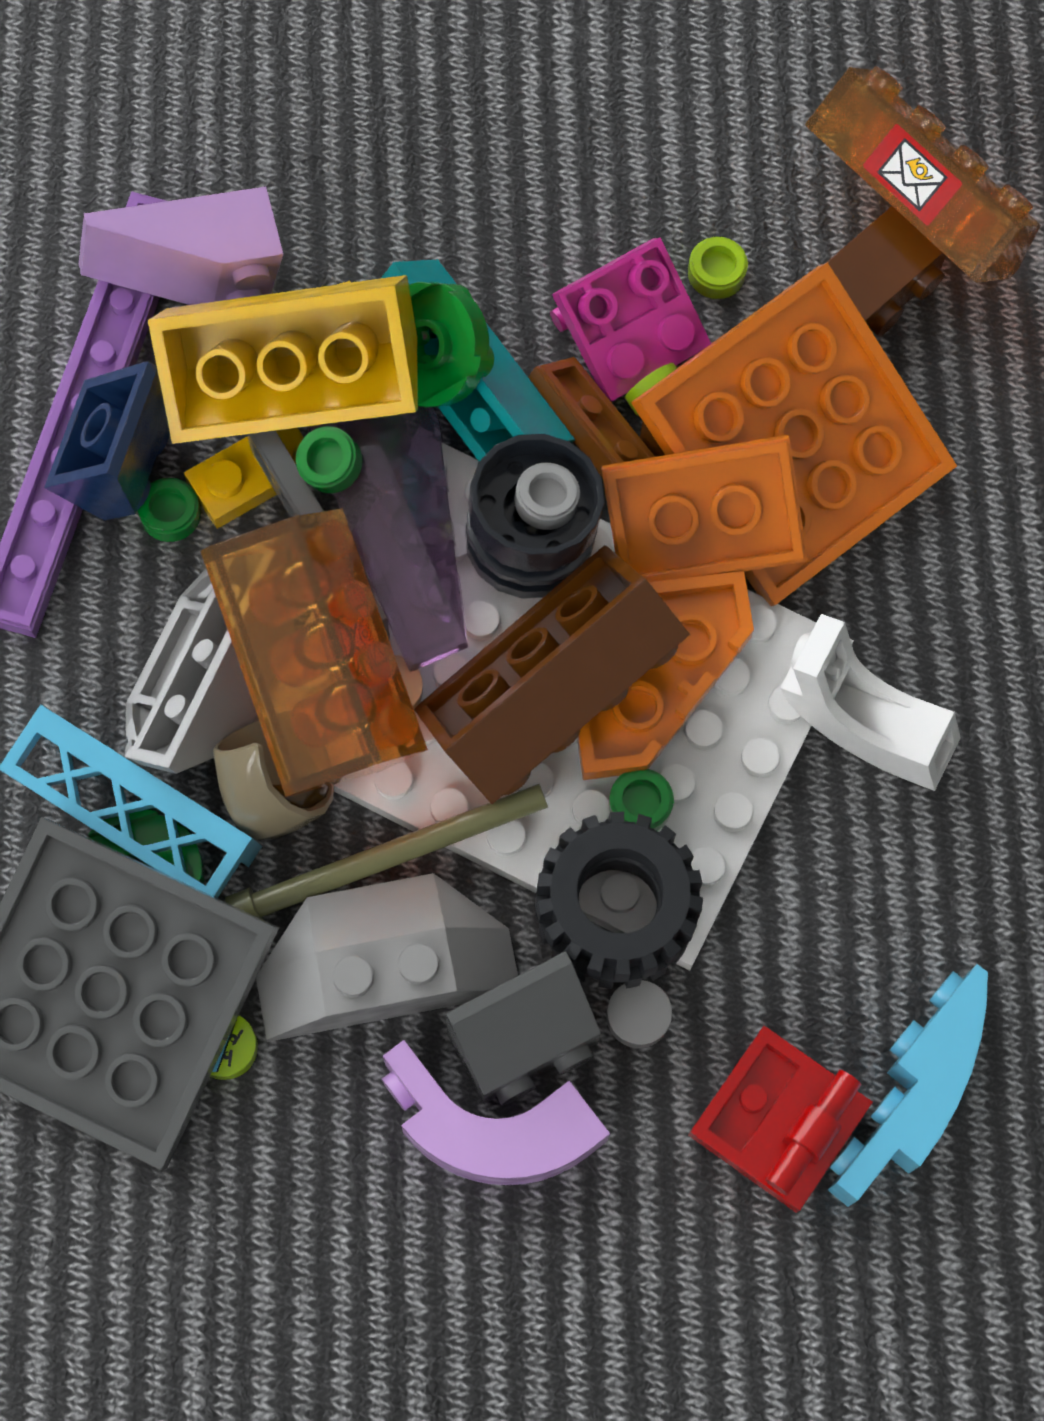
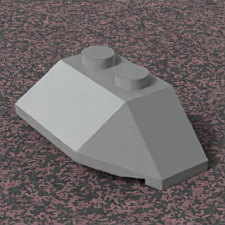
(188, 689)
(381, 957)

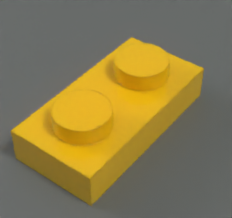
(233, 479)

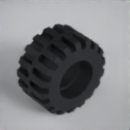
(627, 848)

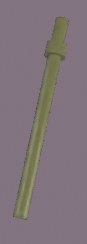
(390, 853)

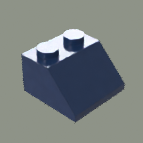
(112, 442)

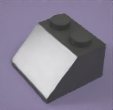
(524, 1030)

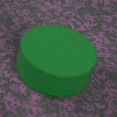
(329, 459)
(170, 510)
(644, 794)

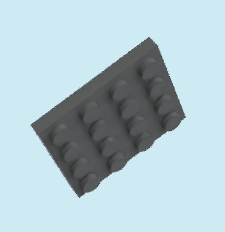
(117, 990)

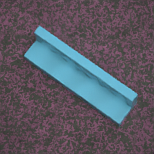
(128, 776)

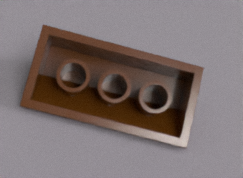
(551, 673)

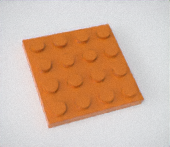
(824, 380)

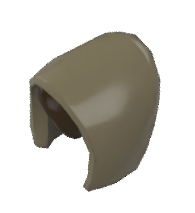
(254, 790)

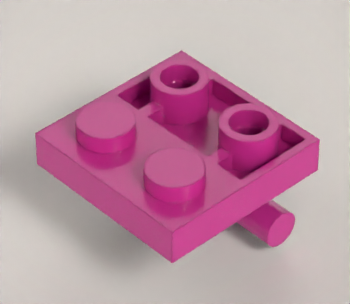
(630, 318)

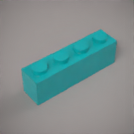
(503, 401)

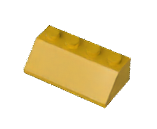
(287, 359)

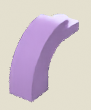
(492, 1150)

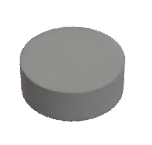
(547, 496)
(639, 1015)

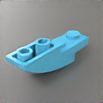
(935, 1070)

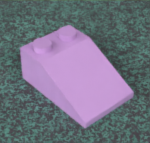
(186, 247)

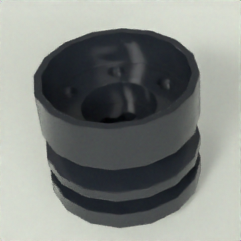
(496, 534)

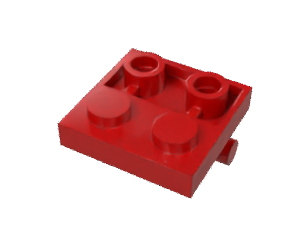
(781, 1118)

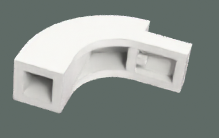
(864, 712)

